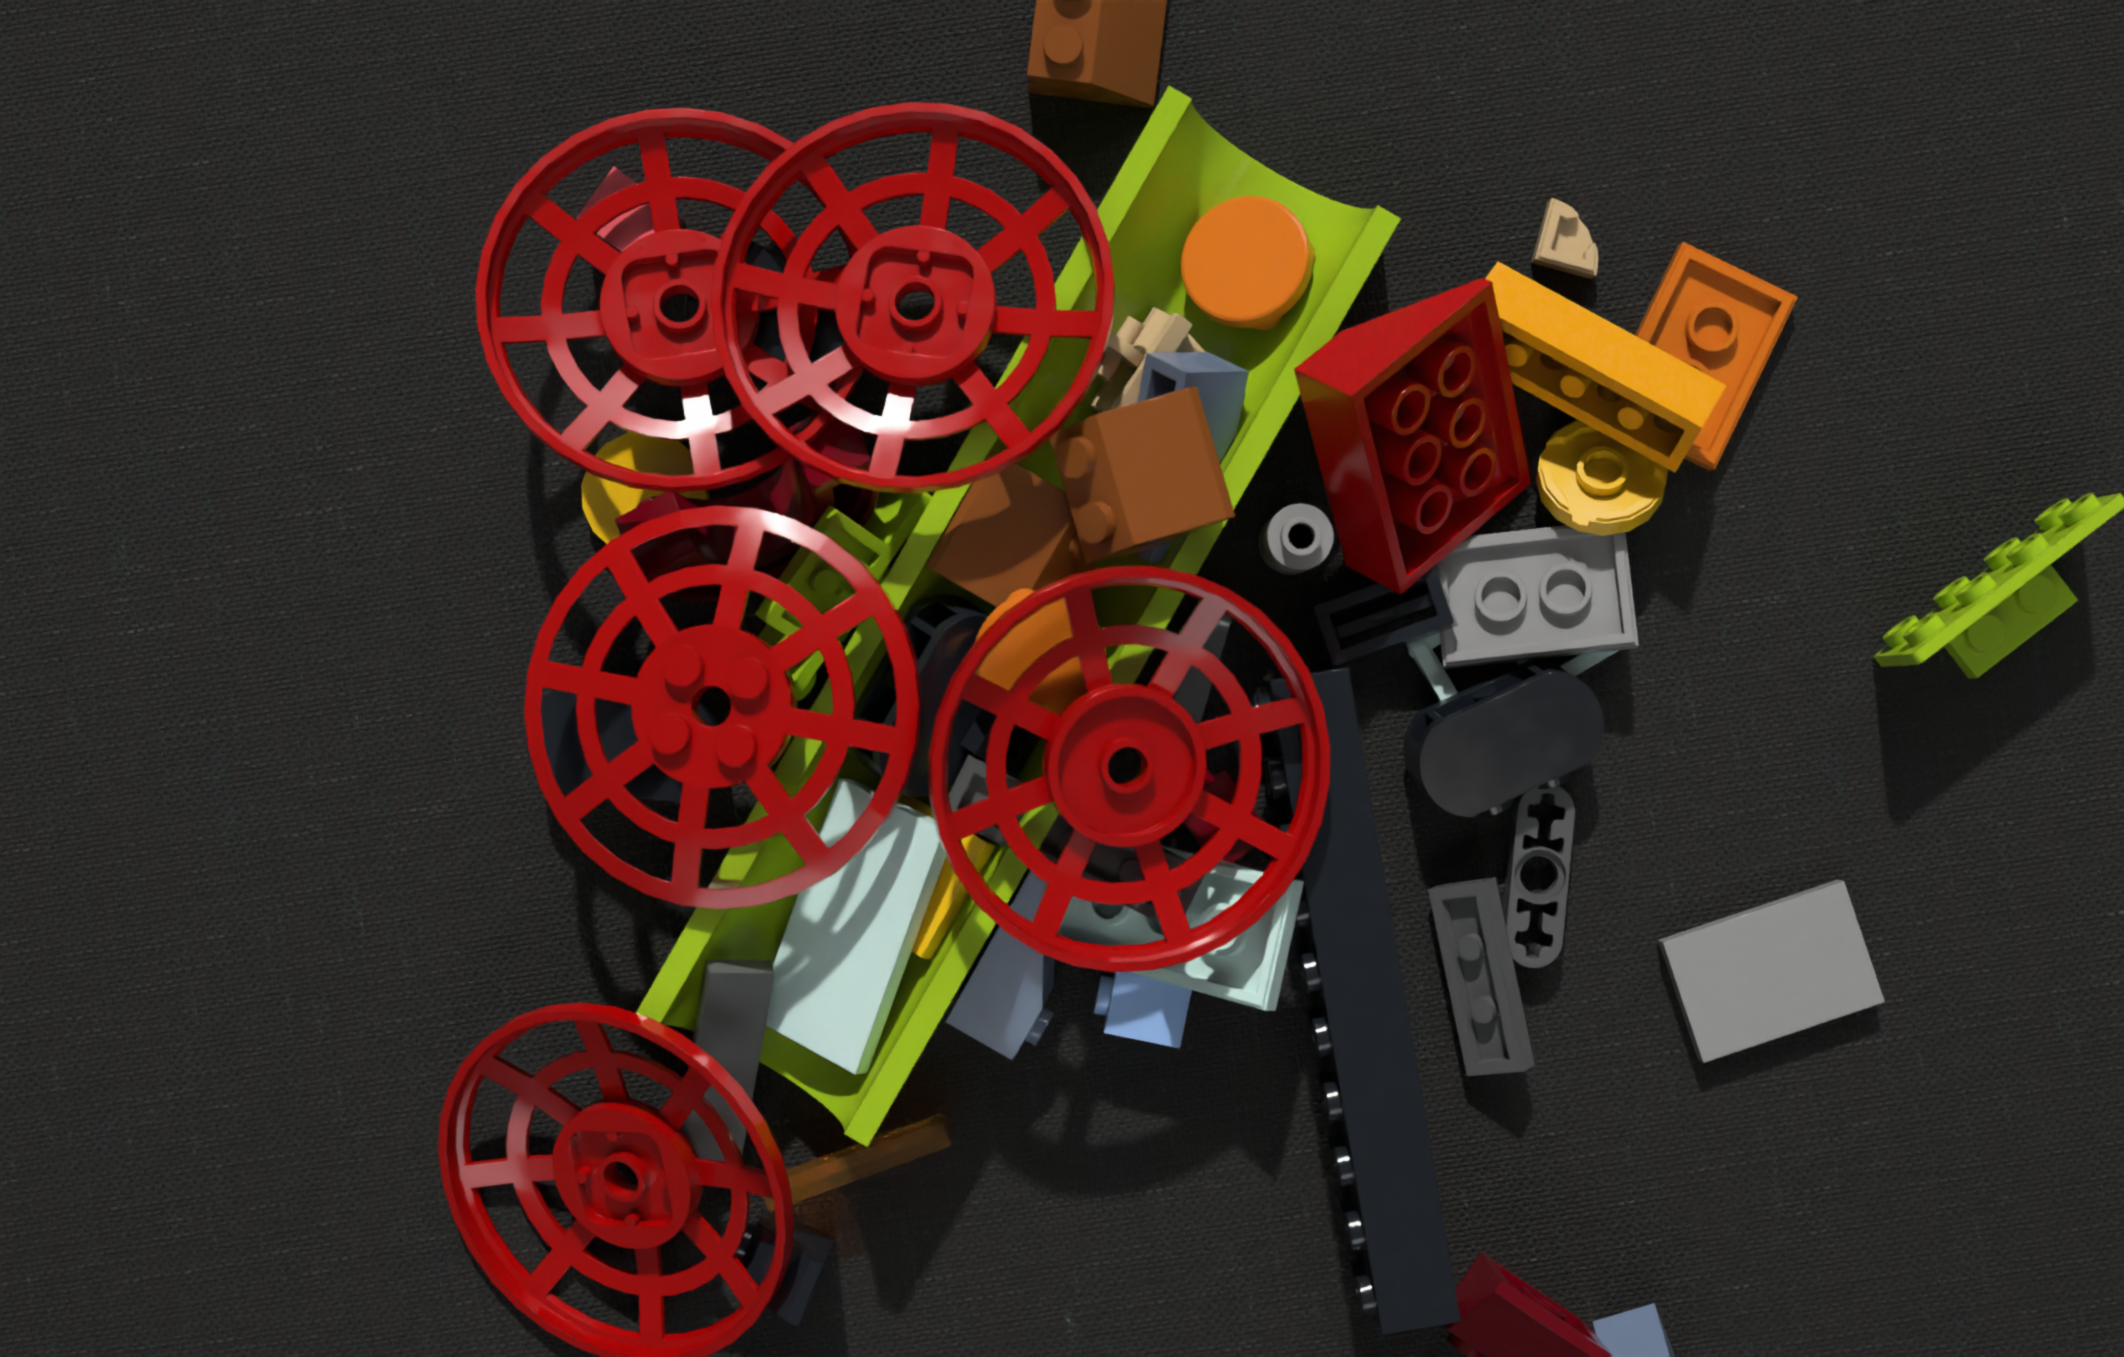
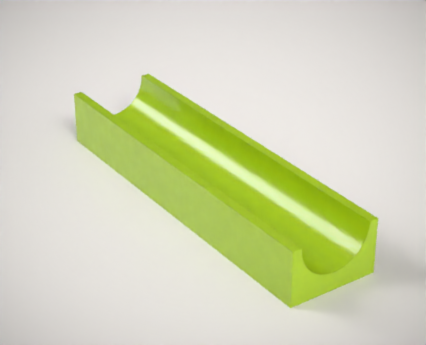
(1156, 199)

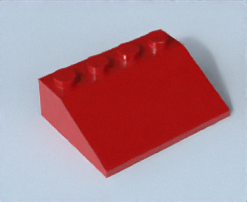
(1415, 431)

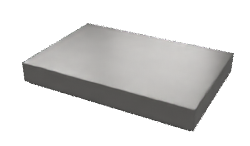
(1537, 596)
(1771, 971)

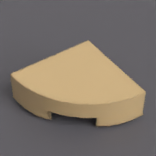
(1565, 242)

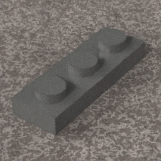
(1481, 977)

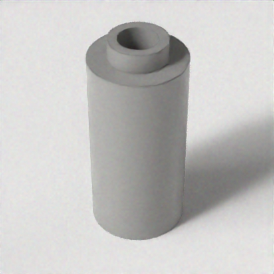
(1275, 545)

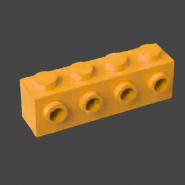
(1601, 371)

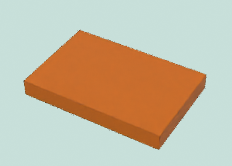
(1721, 326)

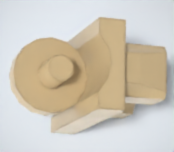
(1127, 353)

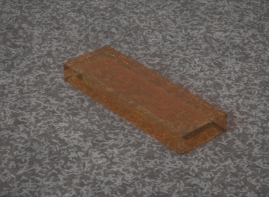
(862, 1161)

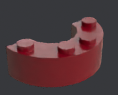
(790, 492)

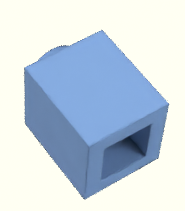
(1143, 1008)

